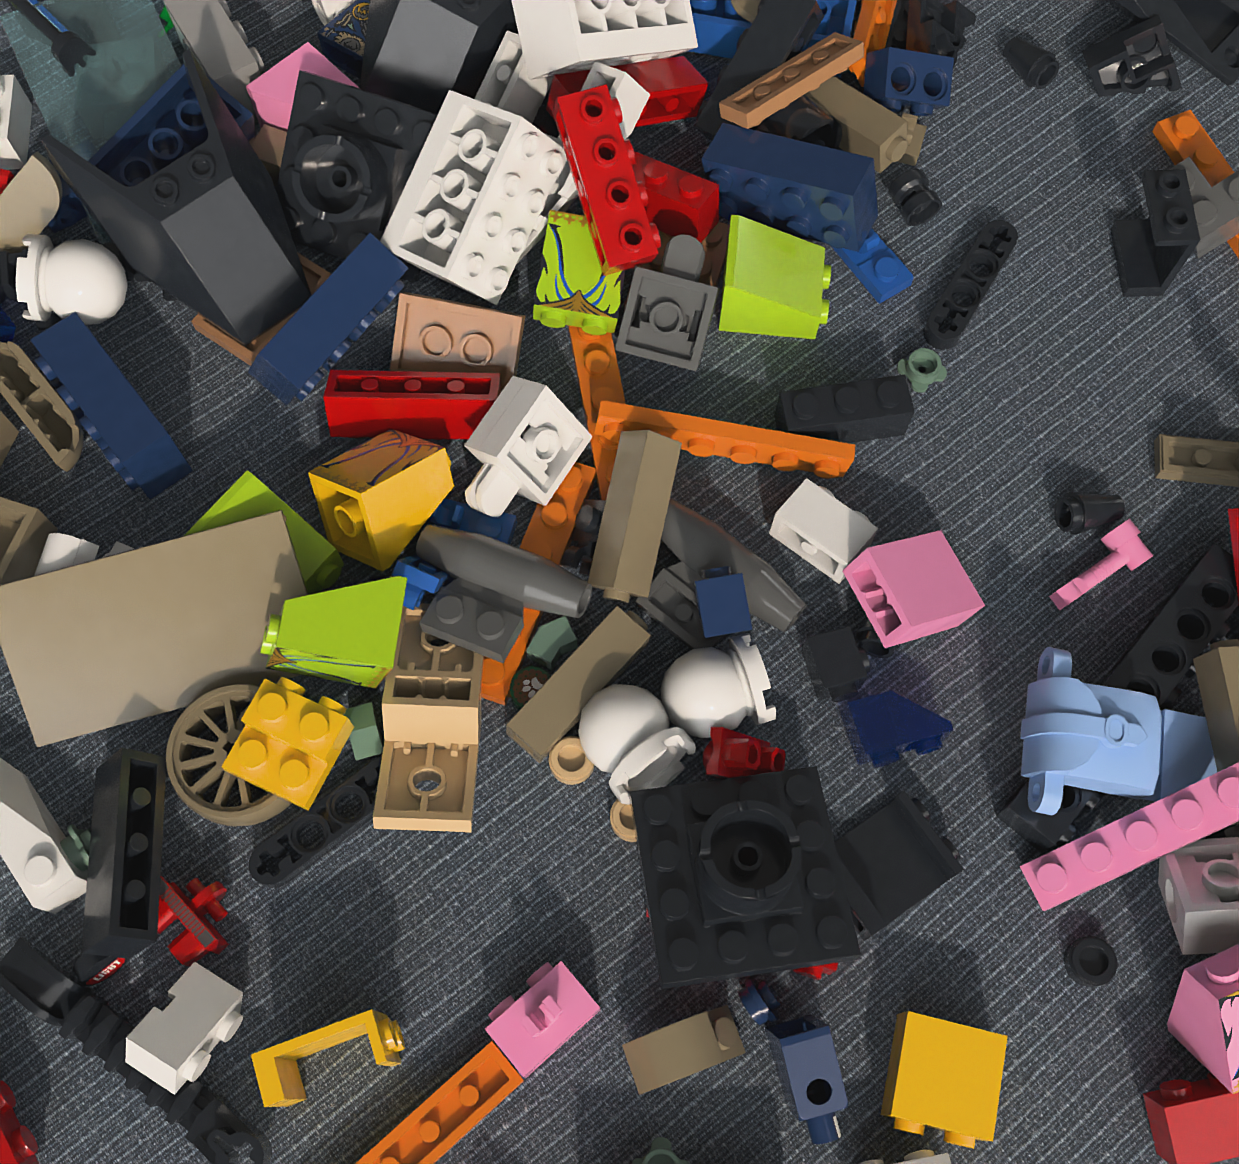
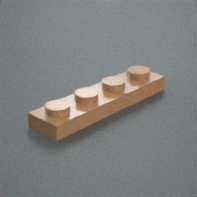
(791, 80)

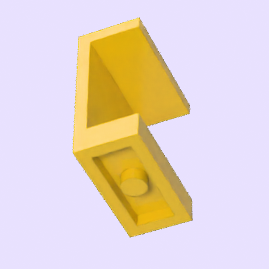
(277, 1065)

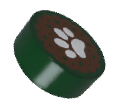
(526, 684)

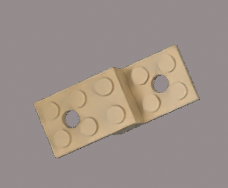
(429, 733)

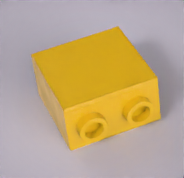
(944, 1078)

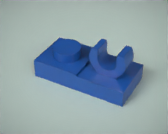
(877, 268)
(463, 517)
(420, 579)

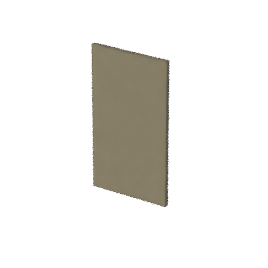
(147, 626)

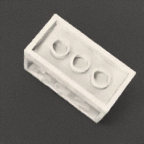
(576, 33)
(474, 196)

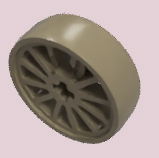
(180, 766)

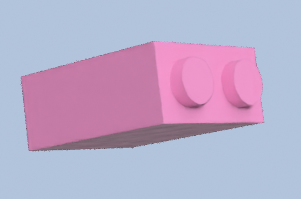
(912, 588)

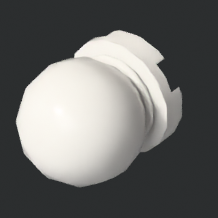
(69, 279)
(717, 688)
(630, 736)

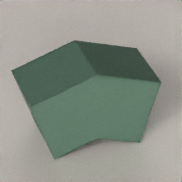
(552, 642)
(366, 735)

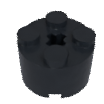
(804, 122)

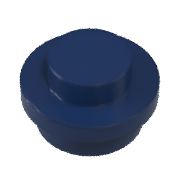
(760, 1000)

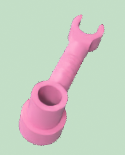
(1125, 549)

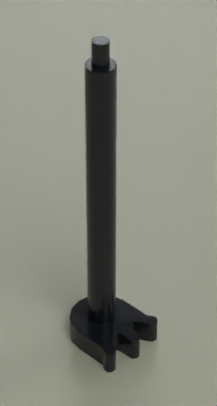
(66, 46)

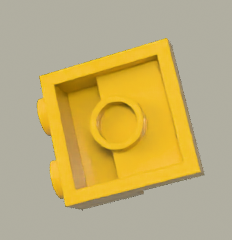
(289, 742)

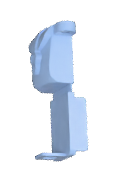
(1105, 740)

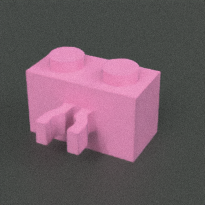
(541, 1018)

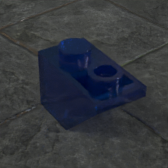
(891, 725)

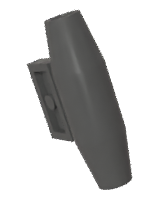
(705, 546)
(491, 589)

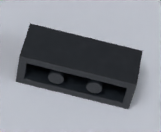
(847, 410)

